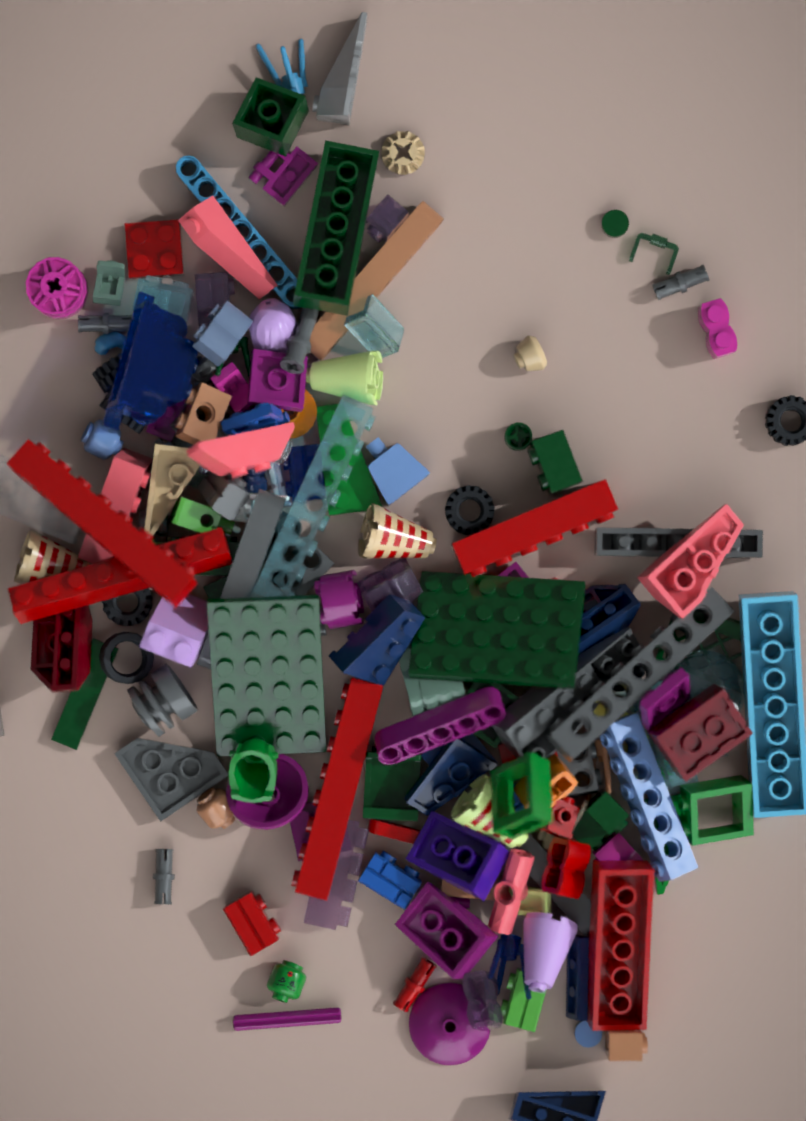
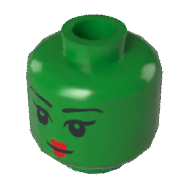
(286, 981)

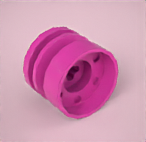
(60, 303)

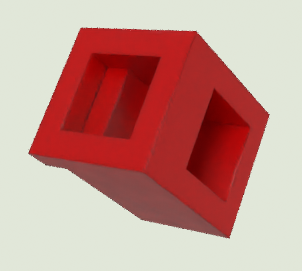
(562, 827)

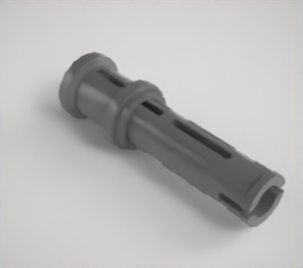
(300, 344)

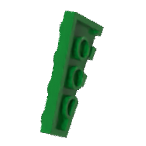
(359, 489)

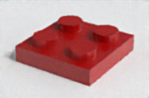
(154, 249)

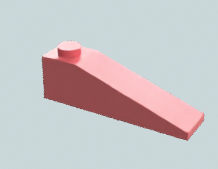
(687, 568)

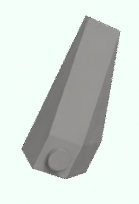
(339, 87)

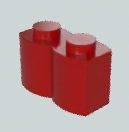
(566, 868)

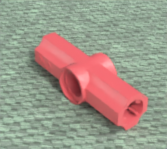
(516, 876)

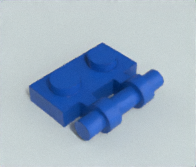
(262, 416)

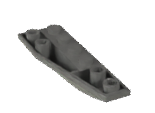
(531, 715)

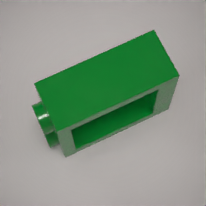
(539, 799)
(741, 809)

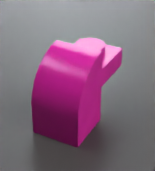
(234, 384)

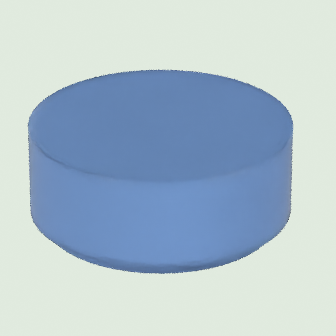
(585, 1035)

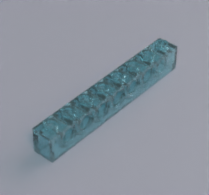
(347, 410)

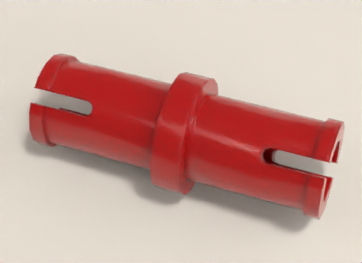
(414, 984)

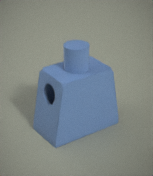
(394, 470)

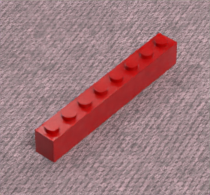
(102, 523)
(110, 578)
(338, 790)

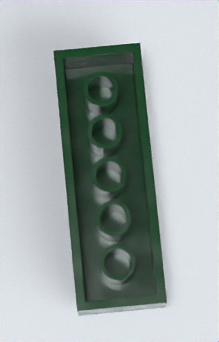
(336, 228)

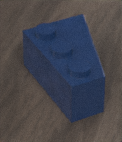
(380, 641)
(557, 1106)

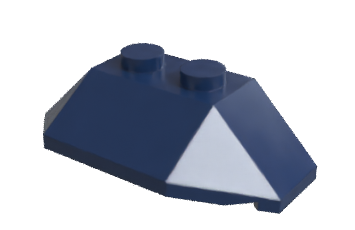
(606, 612)

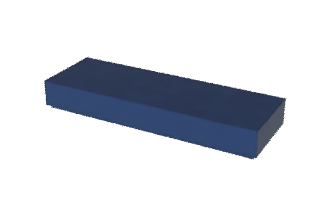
(577, 979)

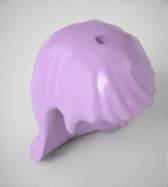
(272, 325)

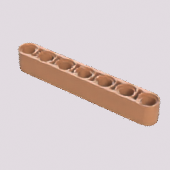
(377, 275)

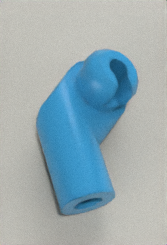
(109, 341)

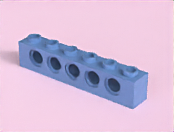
(659, 806)

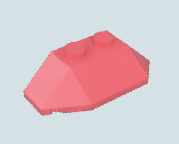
(242, 451)

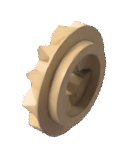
(403, 166)

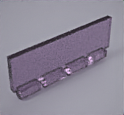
(331, 912)

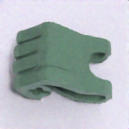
(428, 693)

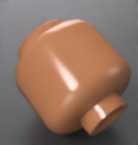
(215, 809)

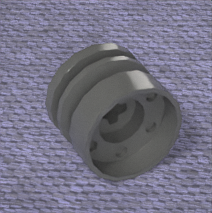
(162, 700)

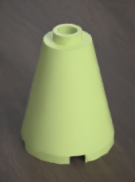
(349, 375)

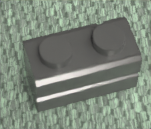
(224, 494)

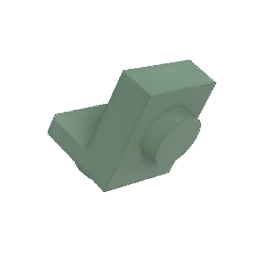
(109, 283)

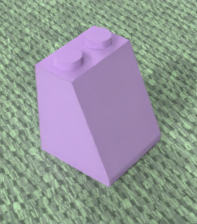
(178, 631)

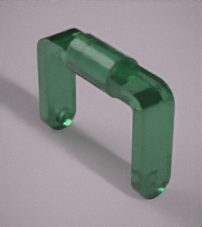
(658, 241)

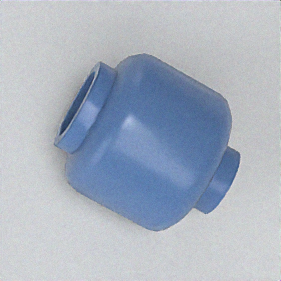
(101, 440)

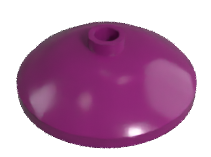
(289, 793)
(427, 1026)

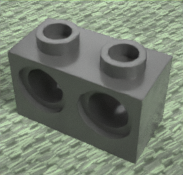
(311, 574)
(585, 767)

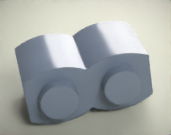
(221, 333)

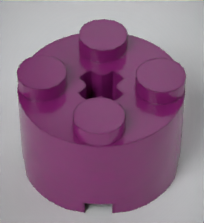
(340, 599)

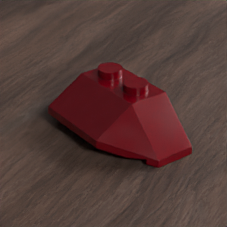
(62, 649)

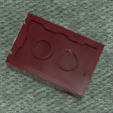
(700, 732)

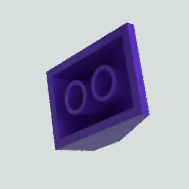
(458, 855)

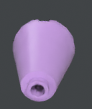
(545, 948)

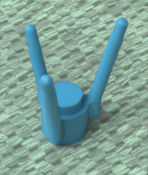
(291, 80)

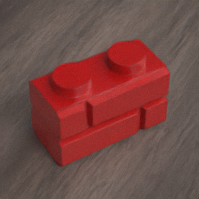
(252, 922)

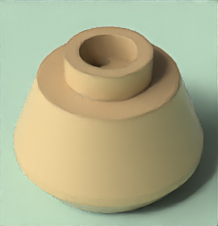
(530, 354)

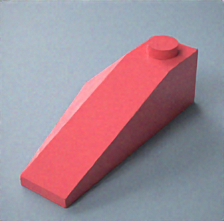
(221, 240)

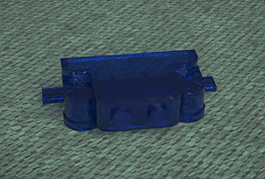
(152, 366)

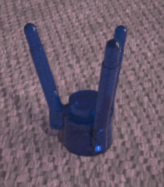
(508, 949)

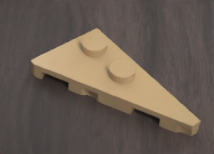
(169, 477)

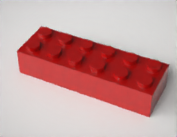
(535, 526)
(620, 944)

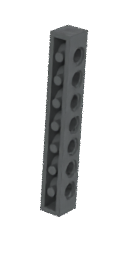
(571, 744)

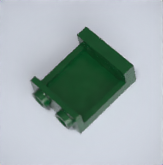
(388, 786)

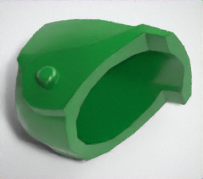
(253, 771)

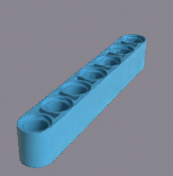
(253, 239)

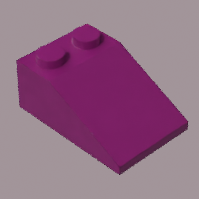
(446, 931)

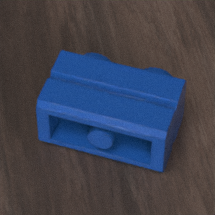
(390, 879)

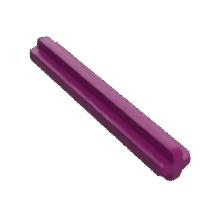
(287, 1019)

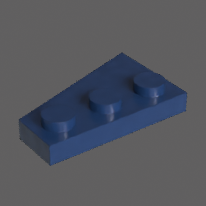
(448, 773)

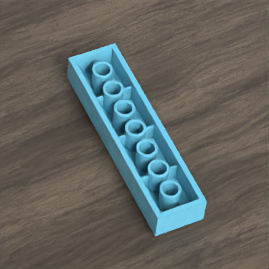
(774, 702)

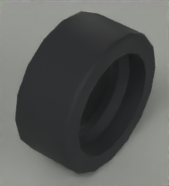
(106, 664)

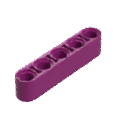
(439, 725)

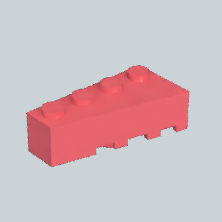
(123, 488)

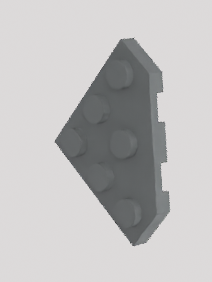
(170, 773)

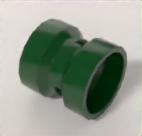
(520, 433)

